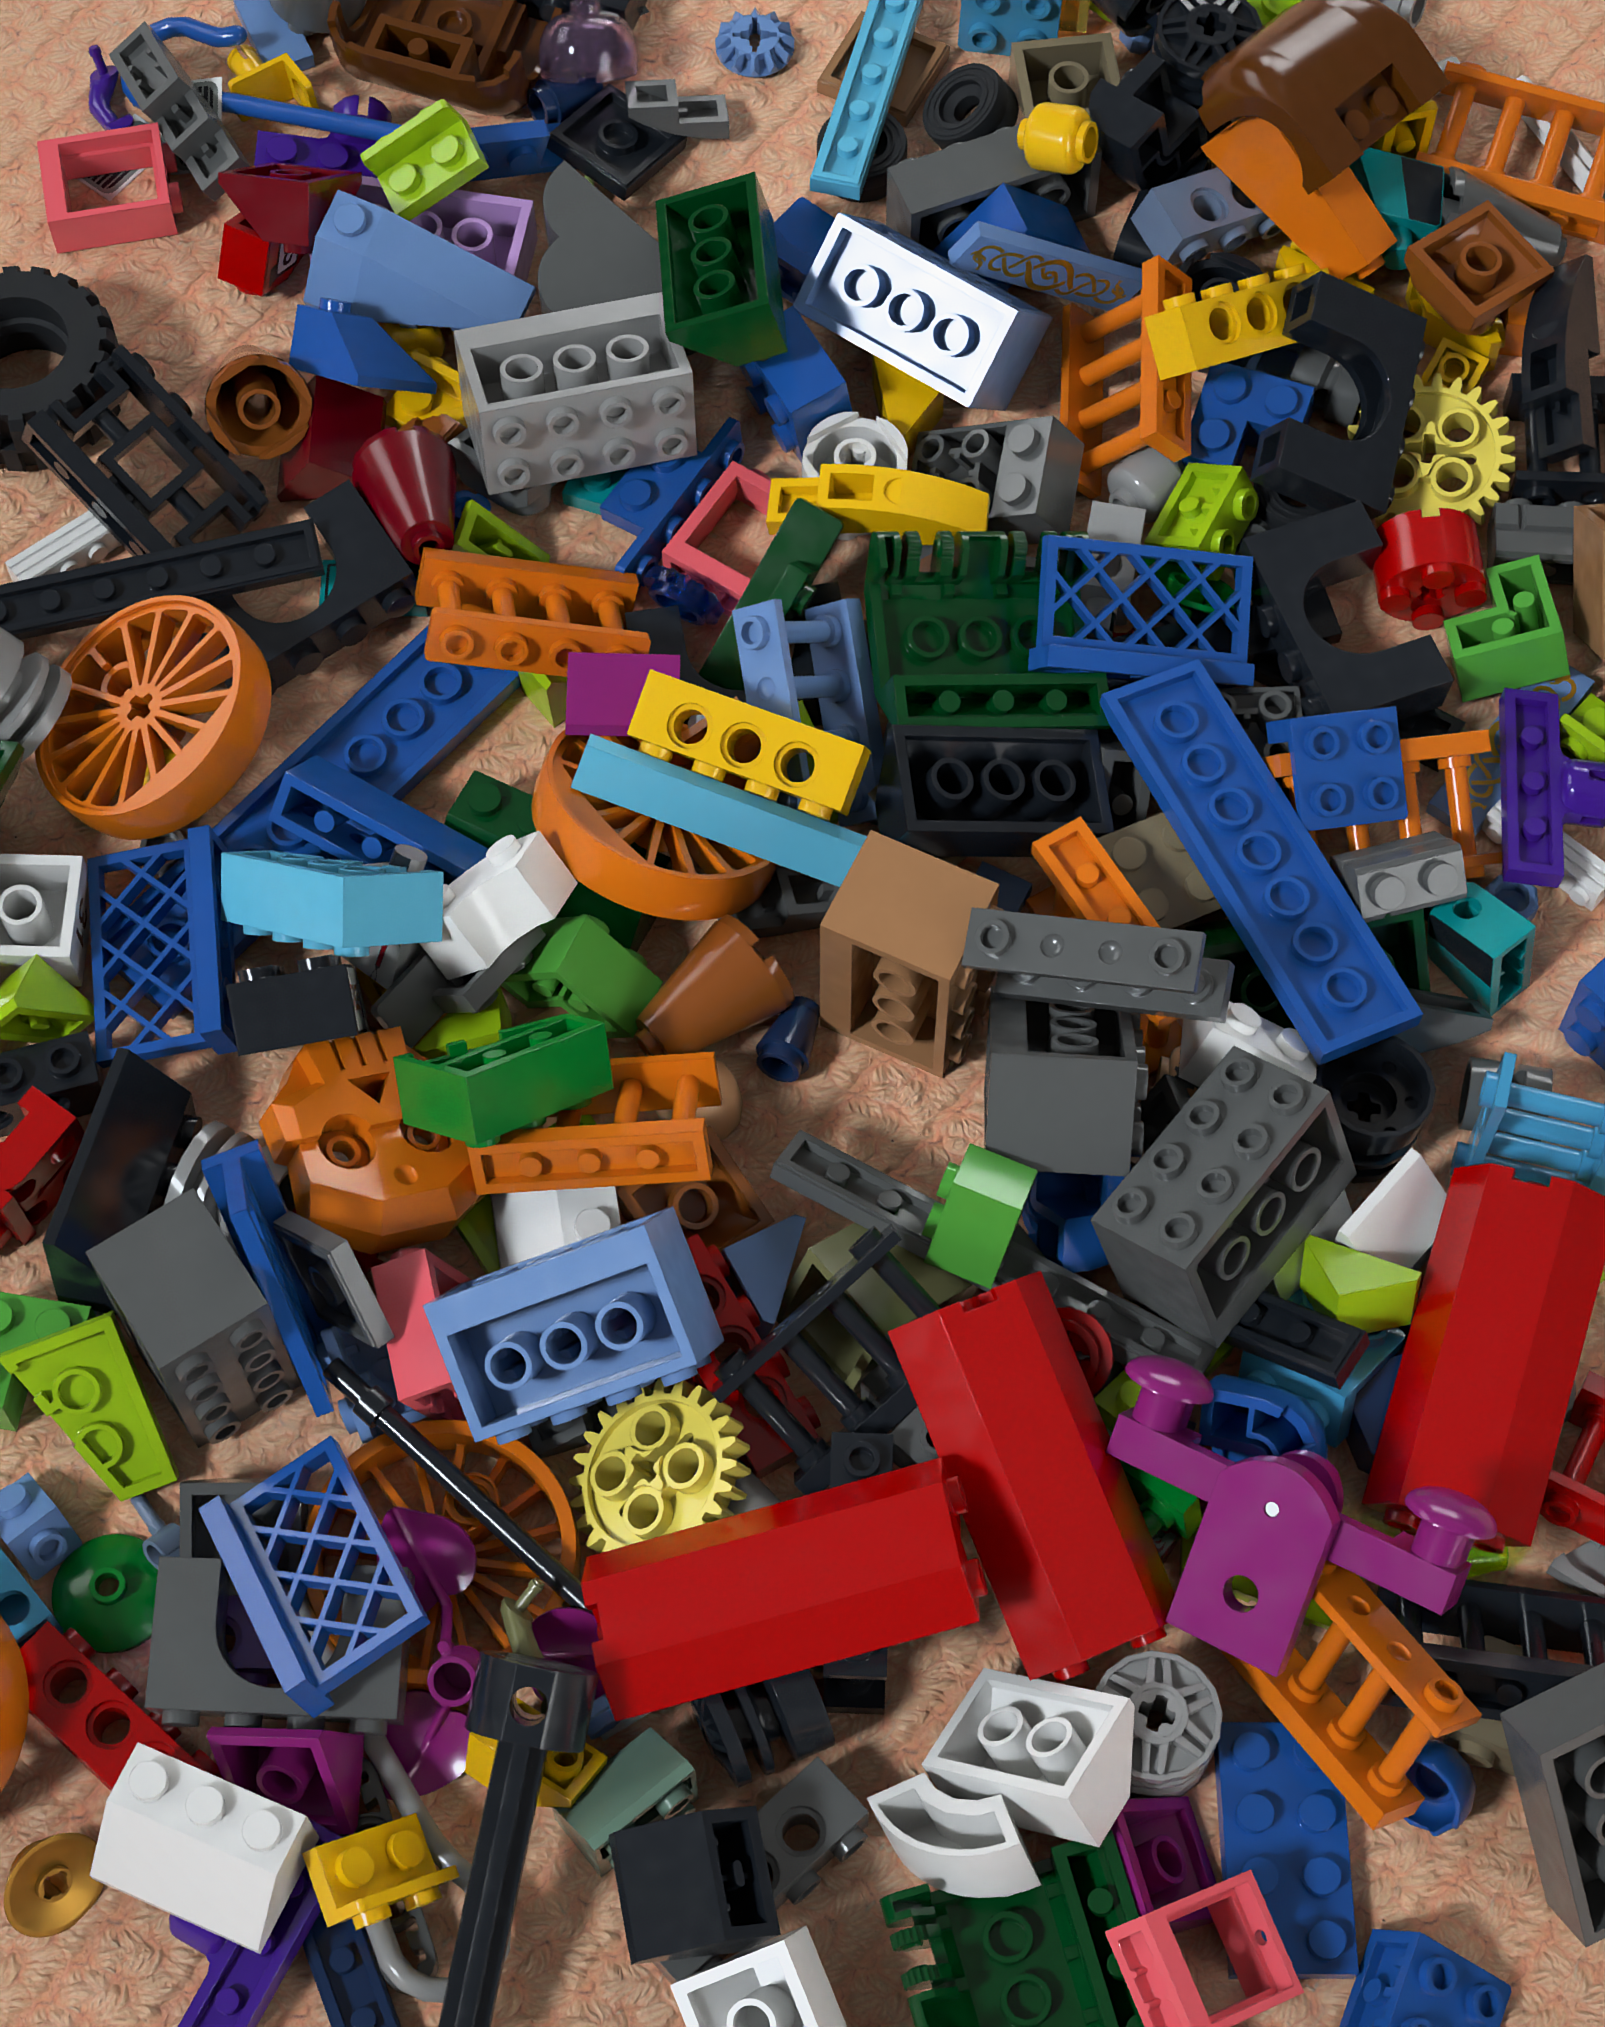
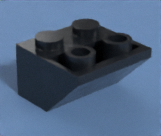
(694, 1885)

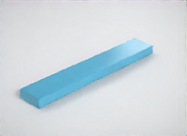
(865, 97)
(716, 810)

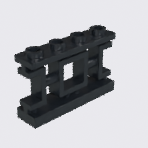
(111, 491)

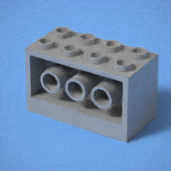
(575, 393)

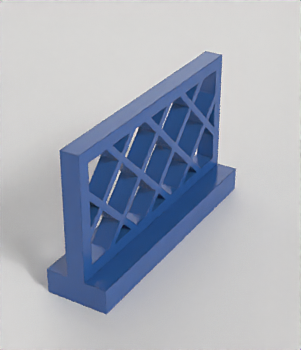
(1131, 660)
(208, 938)
(249, 1205)
(276, 1610)

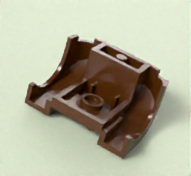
(452, 50)
(1325, 78)

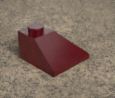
(287, 199)

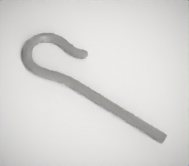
(443, 1854)

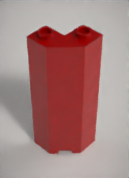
(1492, 1349)
(1036, 1477)
(781, 1589)

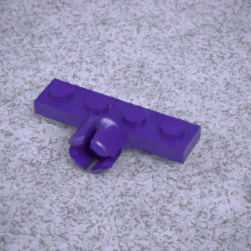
(332, 152)
(1541, 789)
(239, 1979)

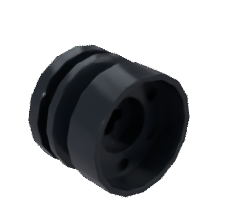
(1197, 35)
(1380, 1101)
(762, 1713)

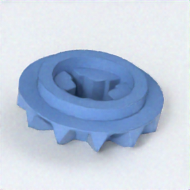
(735, 49)

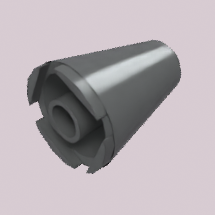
(1465, 192)

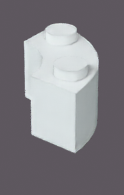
(498, 902)
(955, 1842)

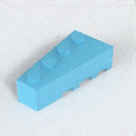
(330, 901)

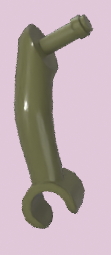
(519, 1625)

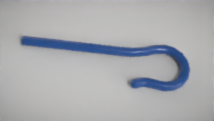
(260, 107)

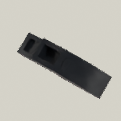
(1555, 360)

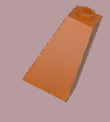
(1331, 225)

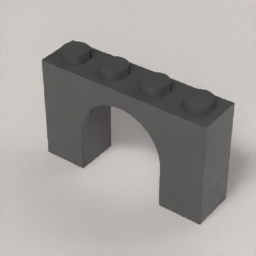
(196, 1678)

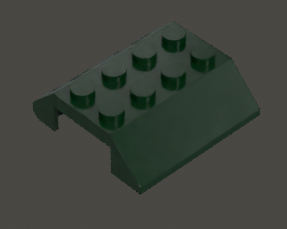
(960, 637)
(1023, 1955)

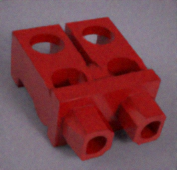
(35, 1164)

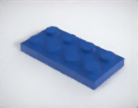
(1293, 1835)

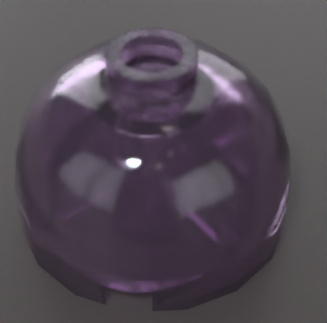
(587, 45)

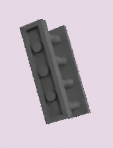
(1099, 964)

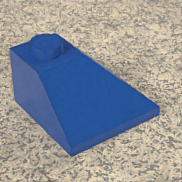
(352, 350)

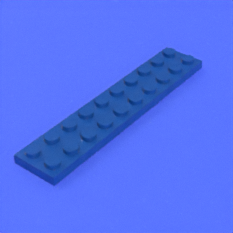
(383, 734)

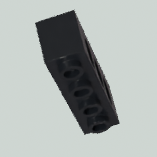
(57, 1067)

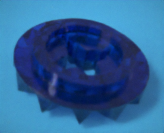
(694, 601)

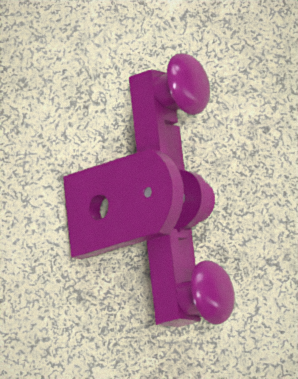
(1279, 1525)

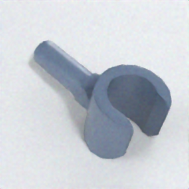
(164, 1537)

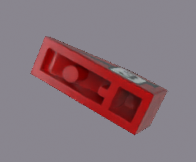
(251, 262)

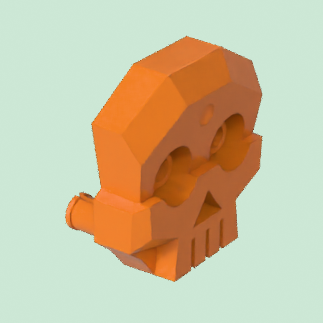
(349, 1103)

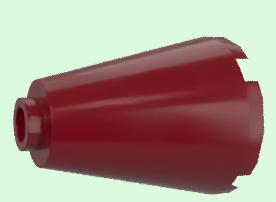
(409, 488)

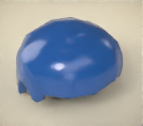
(1446, 1785)

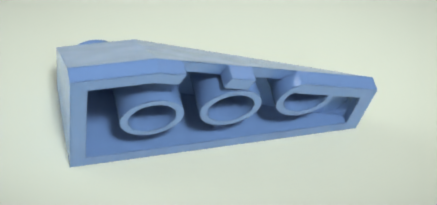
(406, 272)

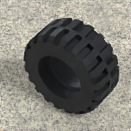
(58, 318)

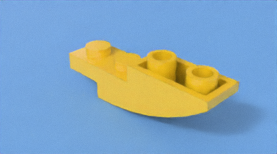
(883, 500)

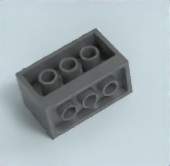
(1064, 1086)
(1225, 1195)
(196, 1318)

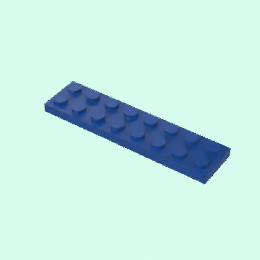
(1260, 862)

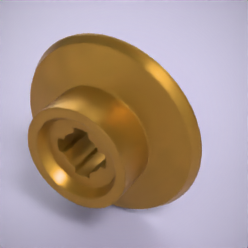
(53, 1905)

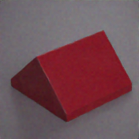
(337, 429)

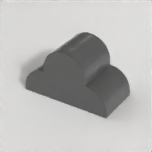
(592, 248)

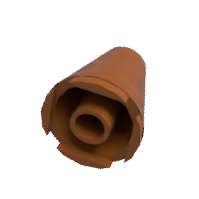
(257, 404)
(714, 993)

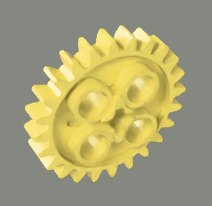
(1434, 414)
(644, 1475)

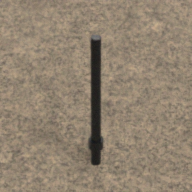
(377, 1409)

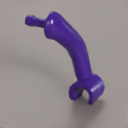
(101, 91)

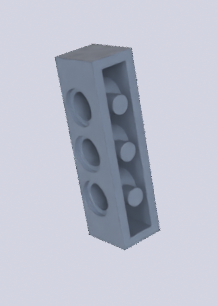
(1199, 217)

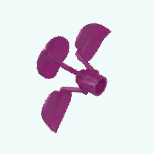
(444, 1563)

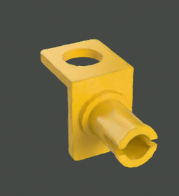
(274, 80)

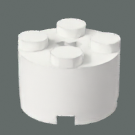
(853, 440)

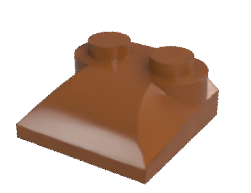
(1475, 269)
(716, 1209)

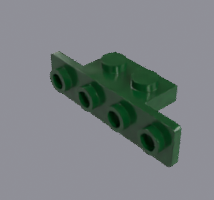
(782, 574)

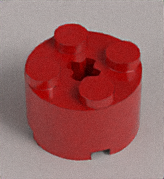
(1429, 567)

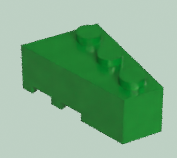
(506, 1083)

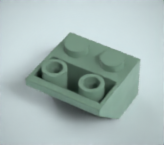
(634, 1788)

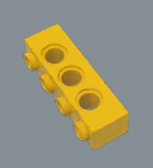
(1224, 323)
(670, 701)

